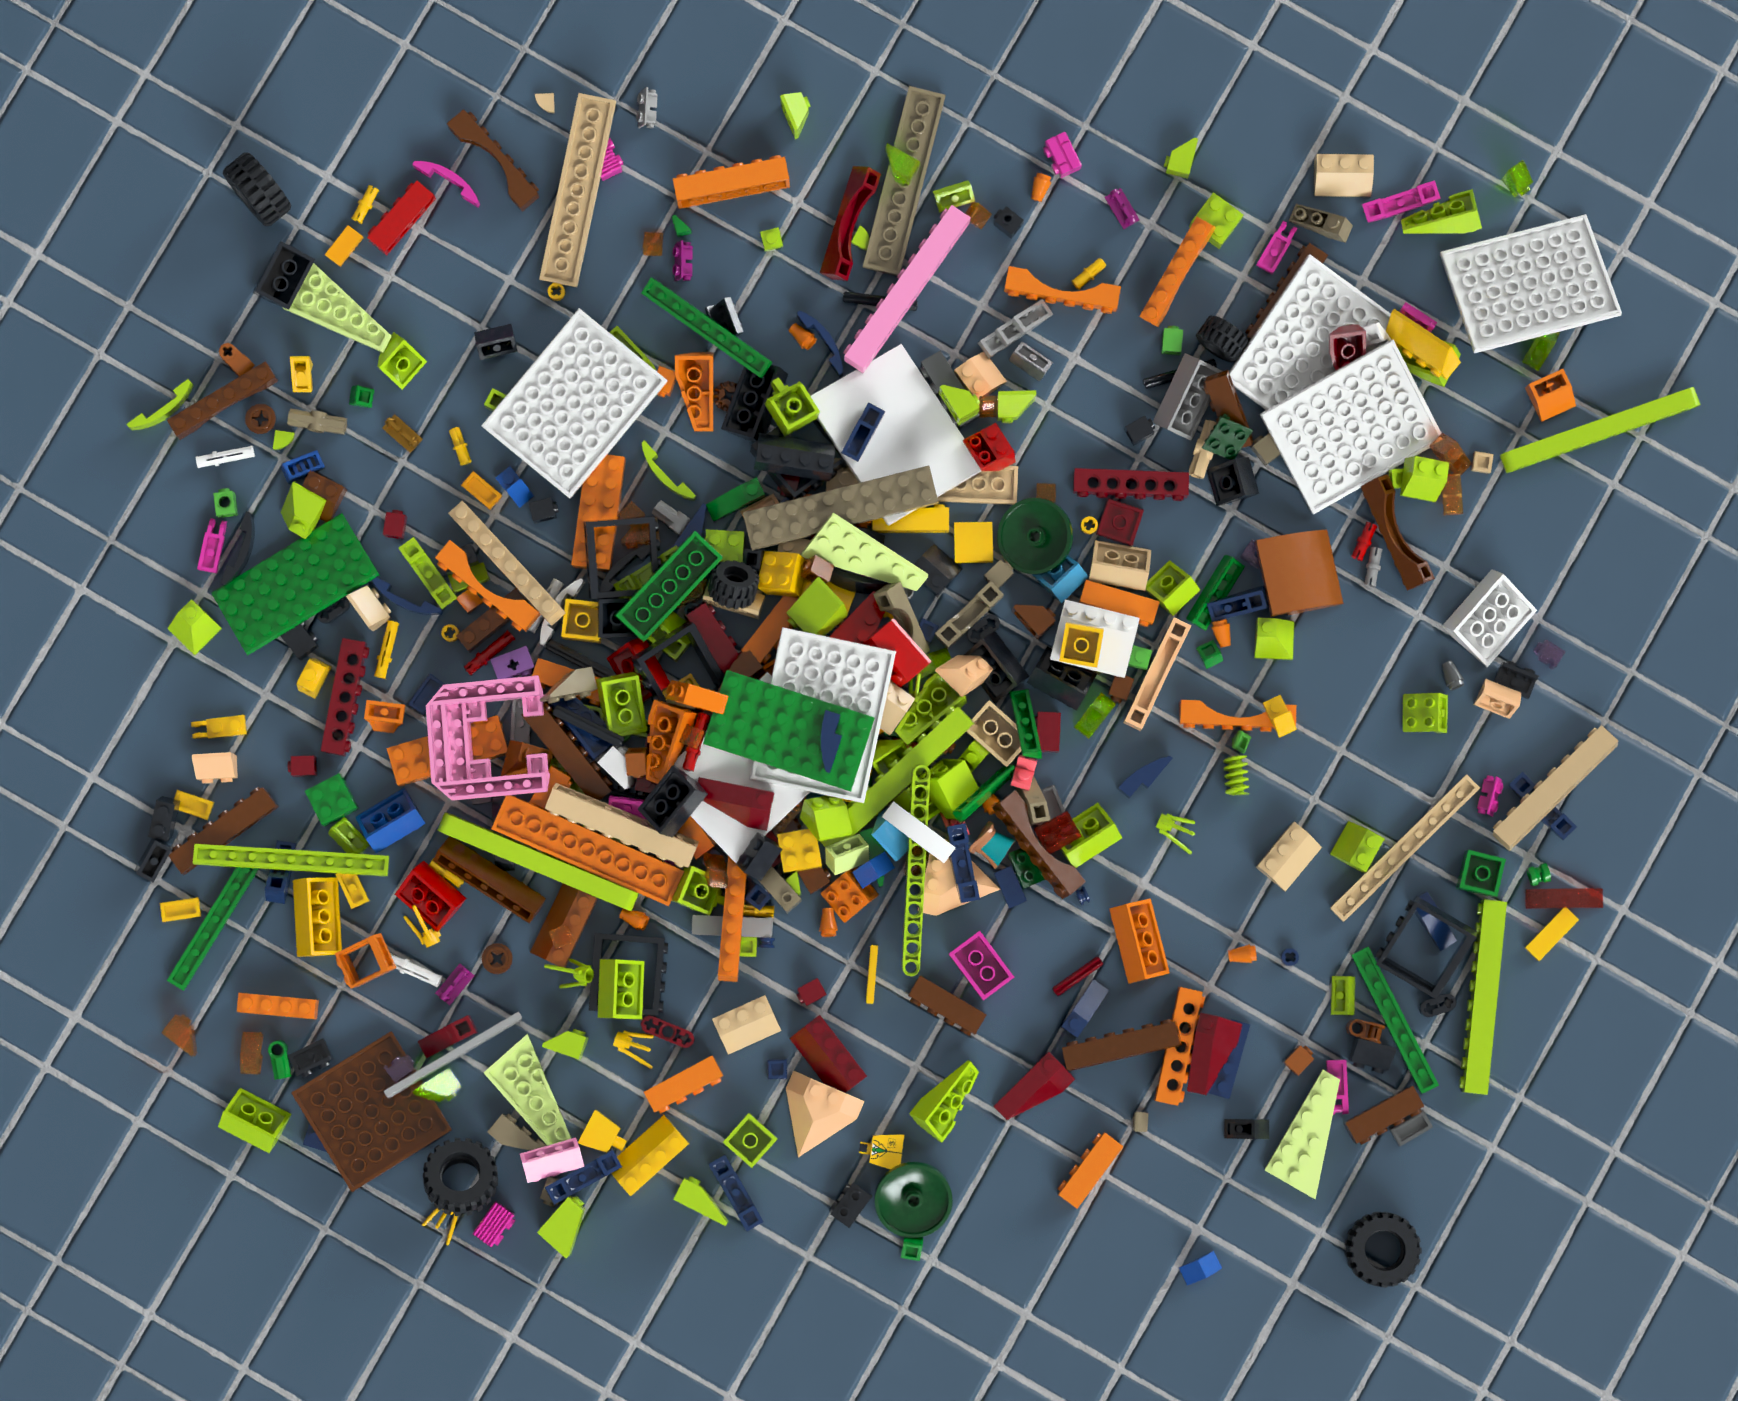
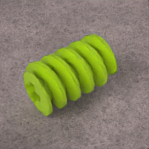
(1235, 775)

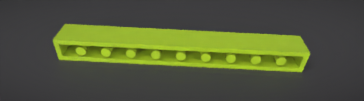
(899, 775)
(1483, 997)

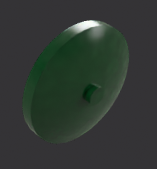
(1035, 536)
(913, 1199)

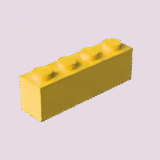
(919, 521)

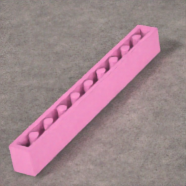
(907, 289)

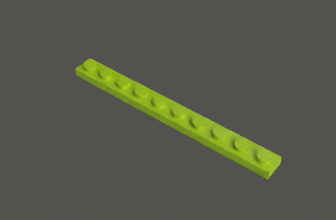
(290, 860)

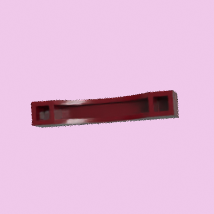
(860, 187)

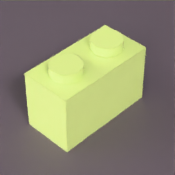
(847, 854)

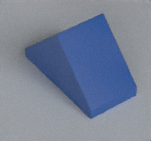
(873, 869)
(1200, 1268)

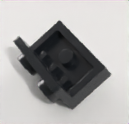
(725, 315)
(1516, 678)
(311, 1057)

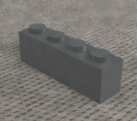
(939, 374)

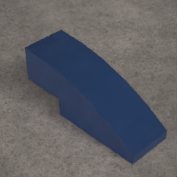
(863, 432)
(829, 740)
(1143, 776)

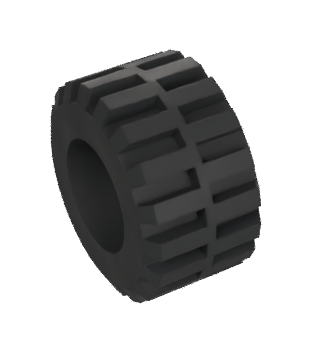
(1221, 338)
(733, 584)

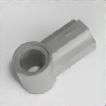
(675, 520)

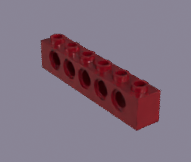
(1178, 479)
(348, 648)

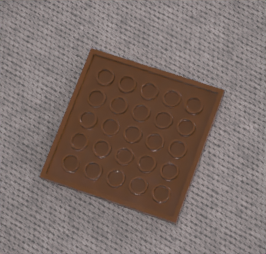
(357, 1120)

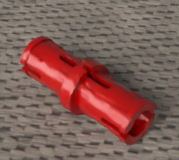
(1364, 541)

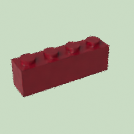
(714, 636)

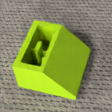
(678, 647)

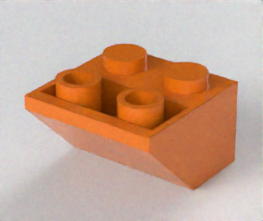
(1551, 395)

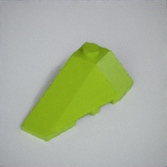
(1453, 216)
(927, 708)
(939, 1106)

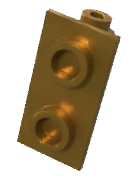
(402, 433)

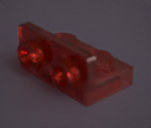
(1057, 832)

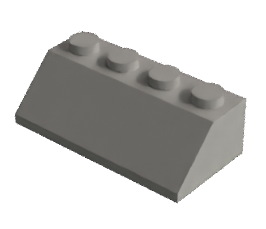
(1185, 398)

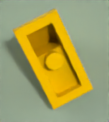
(301, 373)
(1279, 716)

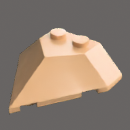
(941, 890)
(818, 1110)

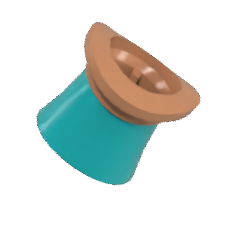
(991, 844)

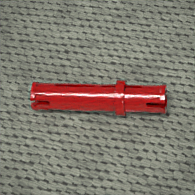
(488, 653)
(692, 753)

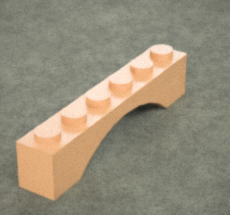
(1157, 674)

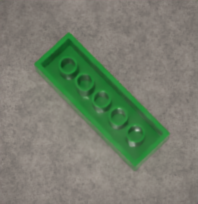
(668, 586)

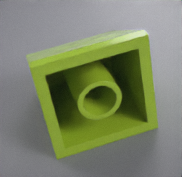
(817, 610)
(950, 785)
(564, 1225)

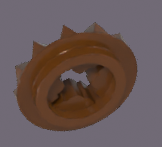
(719, 393)
(254, 412)
(487, 958)

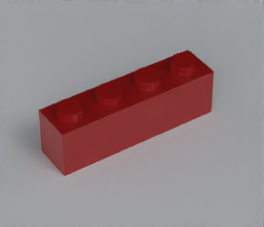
(401, 217)

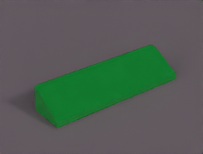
(1216, 588)
(1026, 724)
(983, 793)

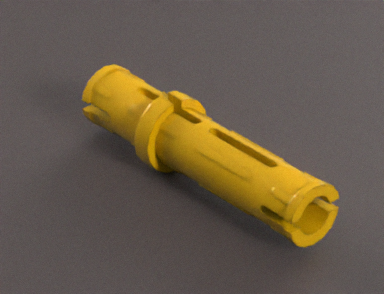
(386, 649)

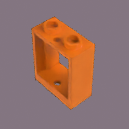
(696, 697)
(381, 954)

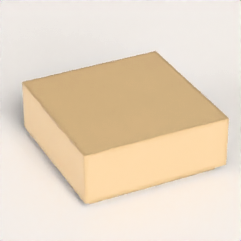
(1482, 462)

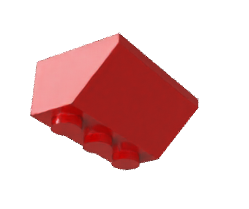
(908, 658)
(622, 663)
(431, 895)

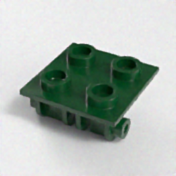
(1226, 438)
(1025, 870)

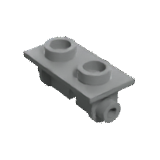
(646, 100)

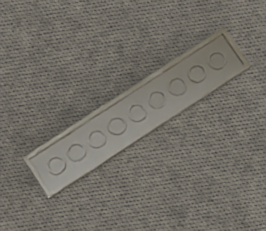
(899, 201)
(852, 503)

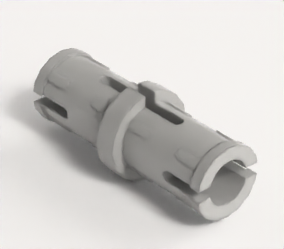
(1373, 566)

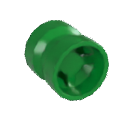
(1538, 874)

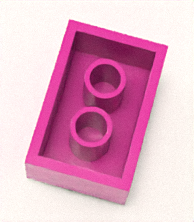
(981, 965)

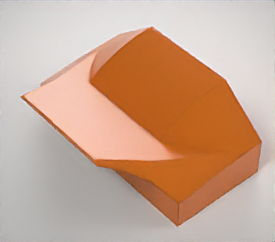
(384, 715)

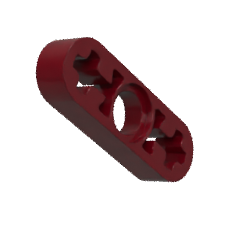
(656, 1021)

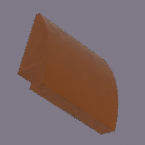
(1298, 572)

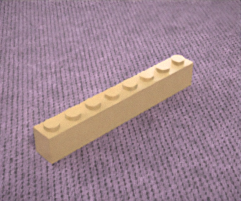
(507, 563)
(1555, 787)
(620, 824)

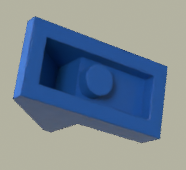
(514, 486)

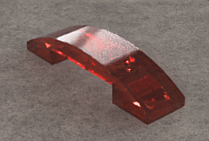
(1564, 898)

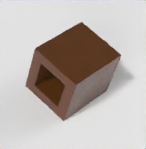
(1120, 689)

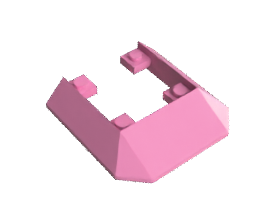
(451, 739)

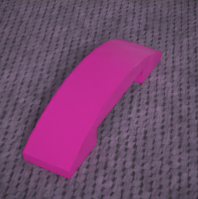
(429, 168)
(1401, 202)

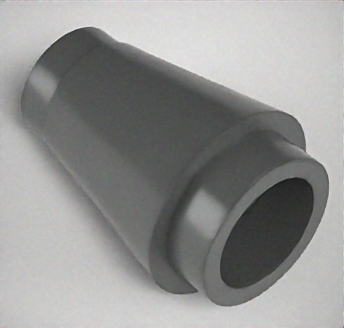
(1452, 676)

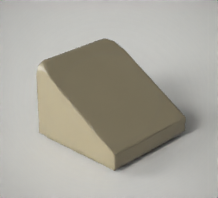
(1140, 1121)

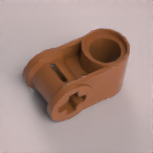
(237, 361)
(1368, 1030)

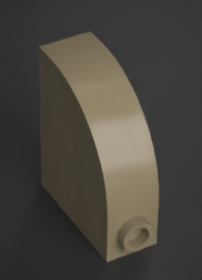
(780, 890)

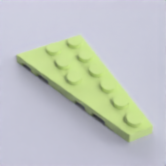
(329, 306)
(859, 553)
(525, 1086)
(1303, 1147)

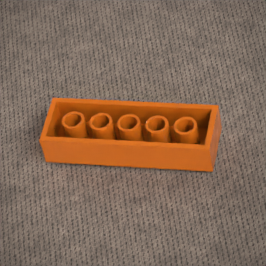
(731, 182)
(600, 501)
(412, 760)

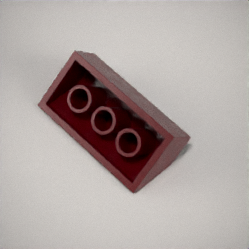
(827, 1055)

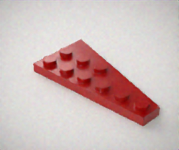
(861, 622)

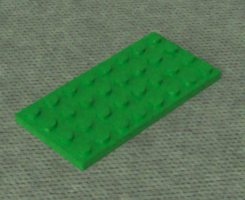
(295, 584)
(785, 730)

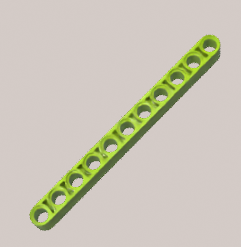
(1600, 430)
(537, 861)
(915, 879)

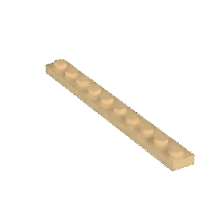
(1404, 848)

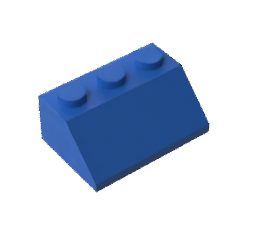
(390, 820)

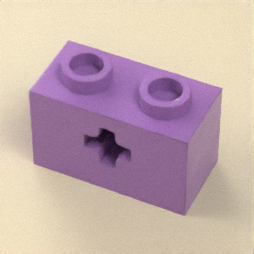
(519, 656)

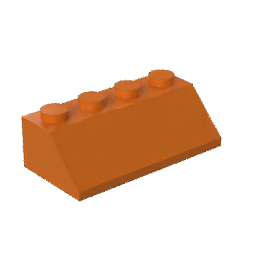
(1139, 940)

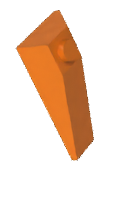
(696, 381)
(666, 729)

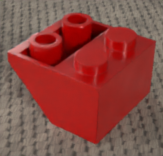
(990, 449)

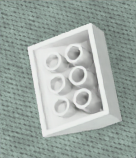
(1489, 617)
(1116, 640)

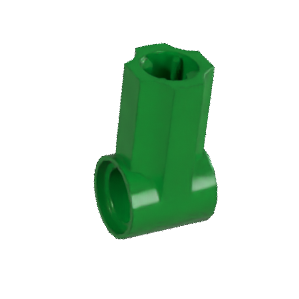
(280, 1062)

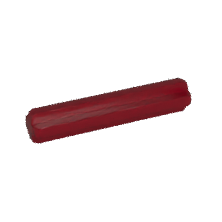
(1077, 976)

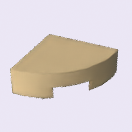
(546, 102)

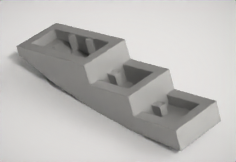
(1015, 328)
(713, 926)

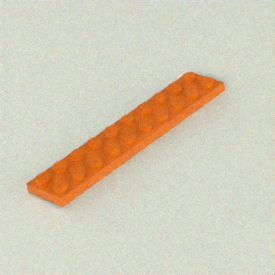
(588, 849)

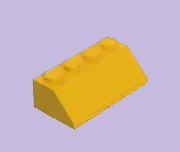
(1422, 345)
(317, 916)
(649, 1155)

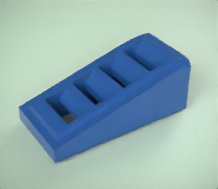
(299, 460)

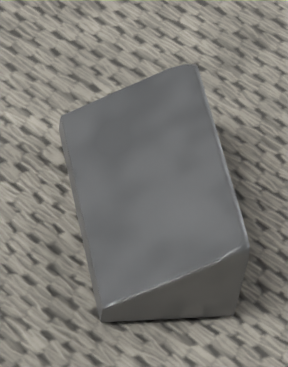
(1030, 361)

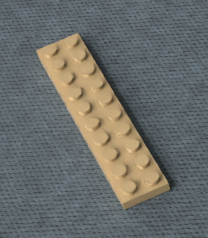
(577, 190)
(982, 488)

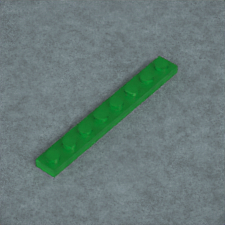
(706, 327)
(211, 926)
(1394, 1020)

